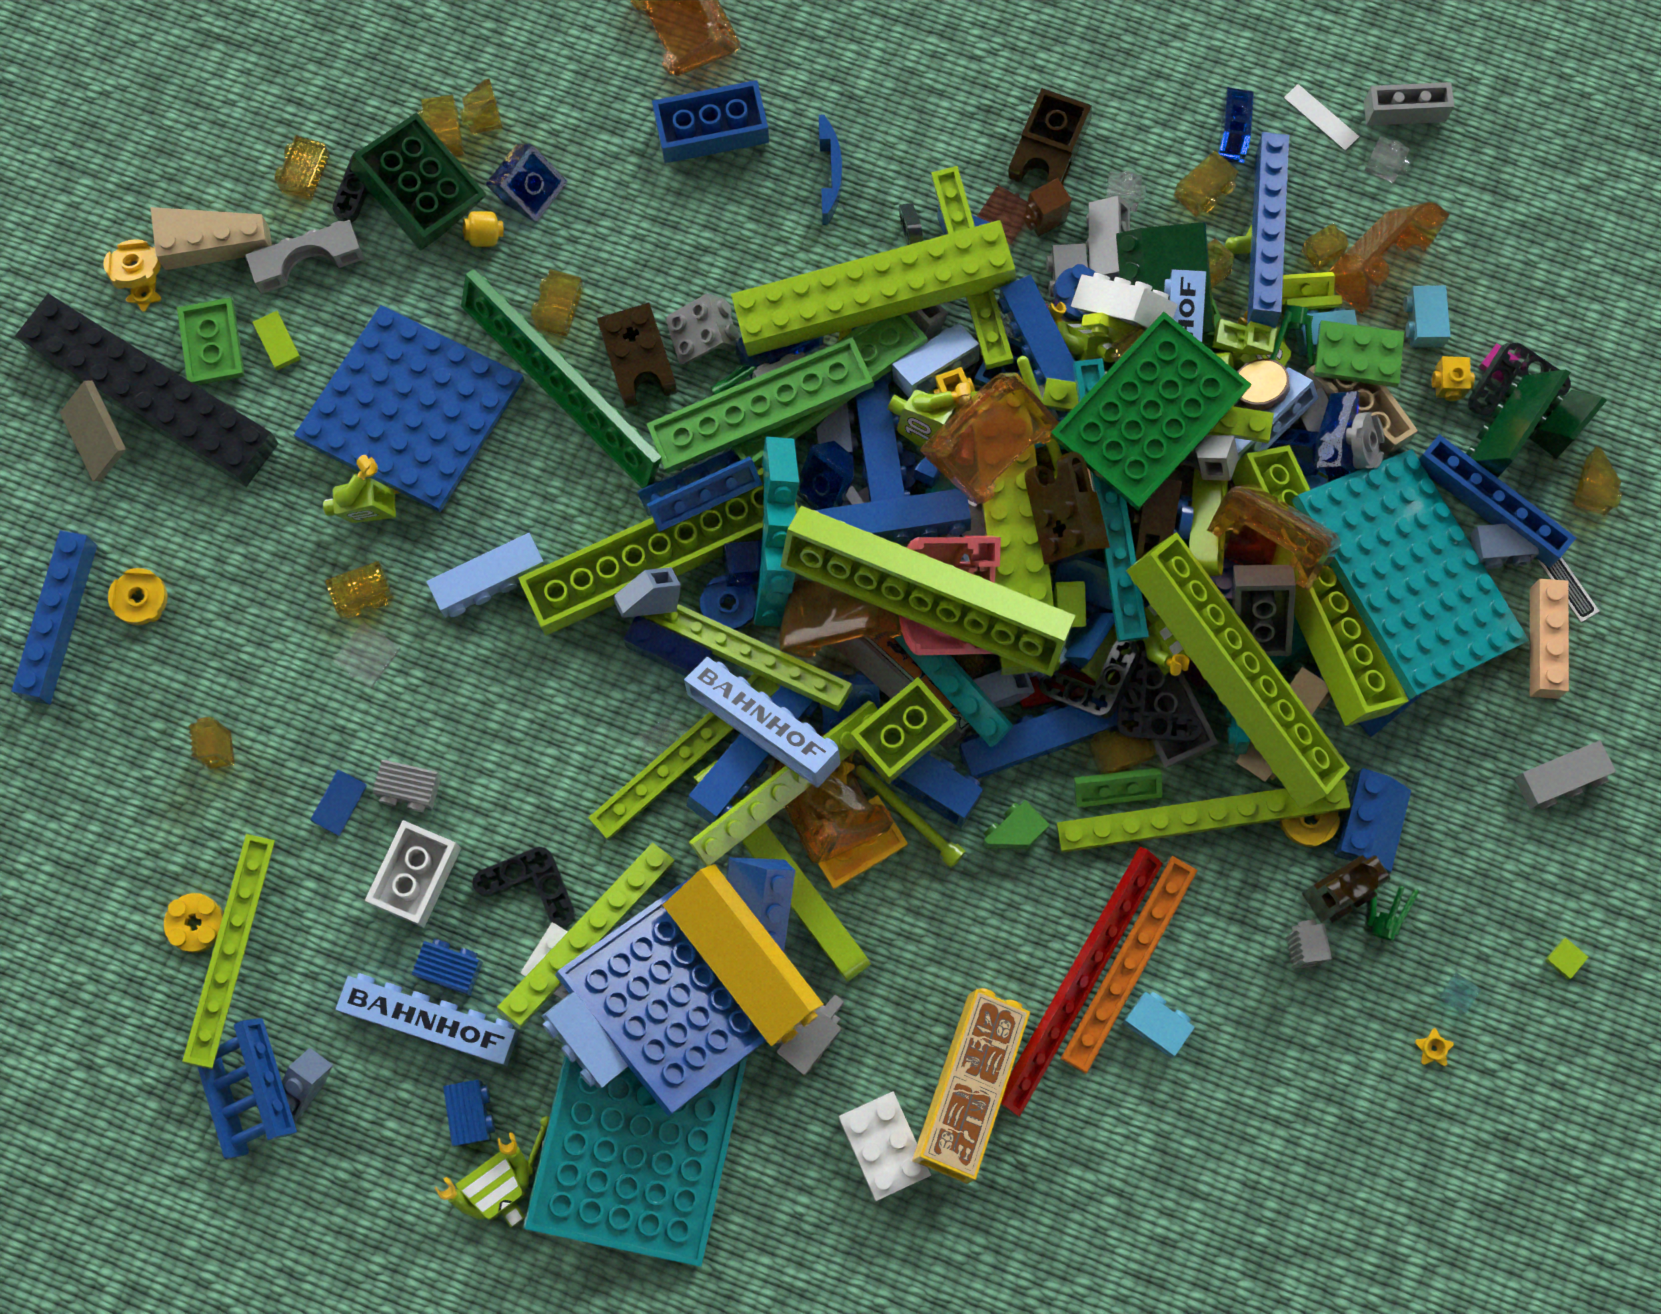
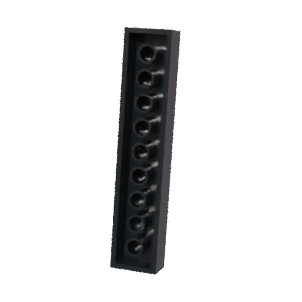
(147, 390)

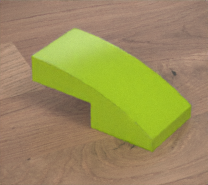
(1249, 339)

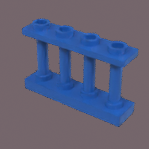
(698, 488)
(266, 1085)

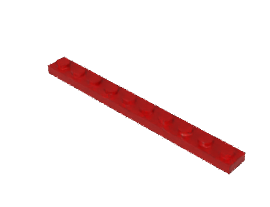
(1080, 980)

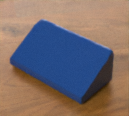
(1089, 638)
(338, 802)

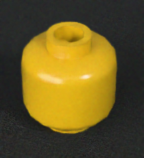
(482, 228)

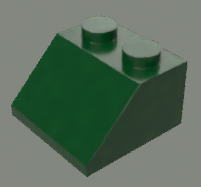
(1566, 421)

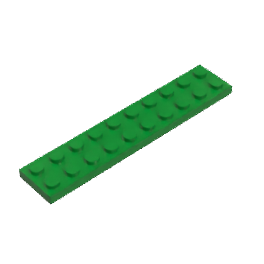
(560, 380)

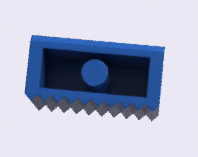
(447, 967)
(468, 1112)

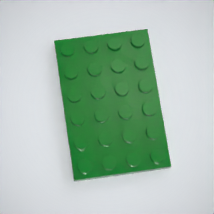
(1151, 410)

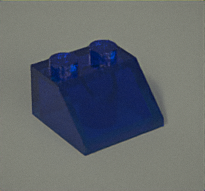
(526, 181)
(826, 476)

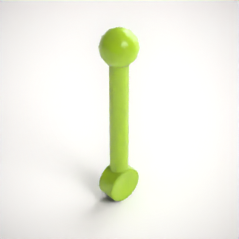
(544, 1123)

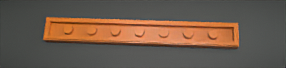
(1128, 965)

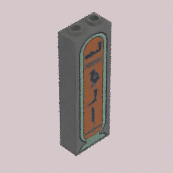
(892, 670)

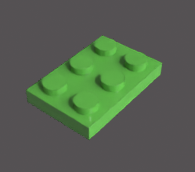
(210, 341)
(1359, 353)

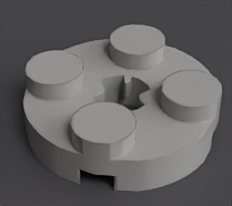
(1365, 439)

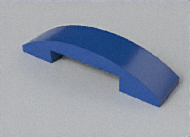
(829, 142)

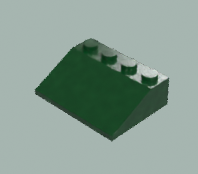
(417, 180)
(1153, 253)
(1515, 420)

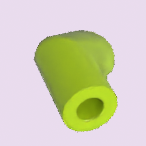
(1240, 244)

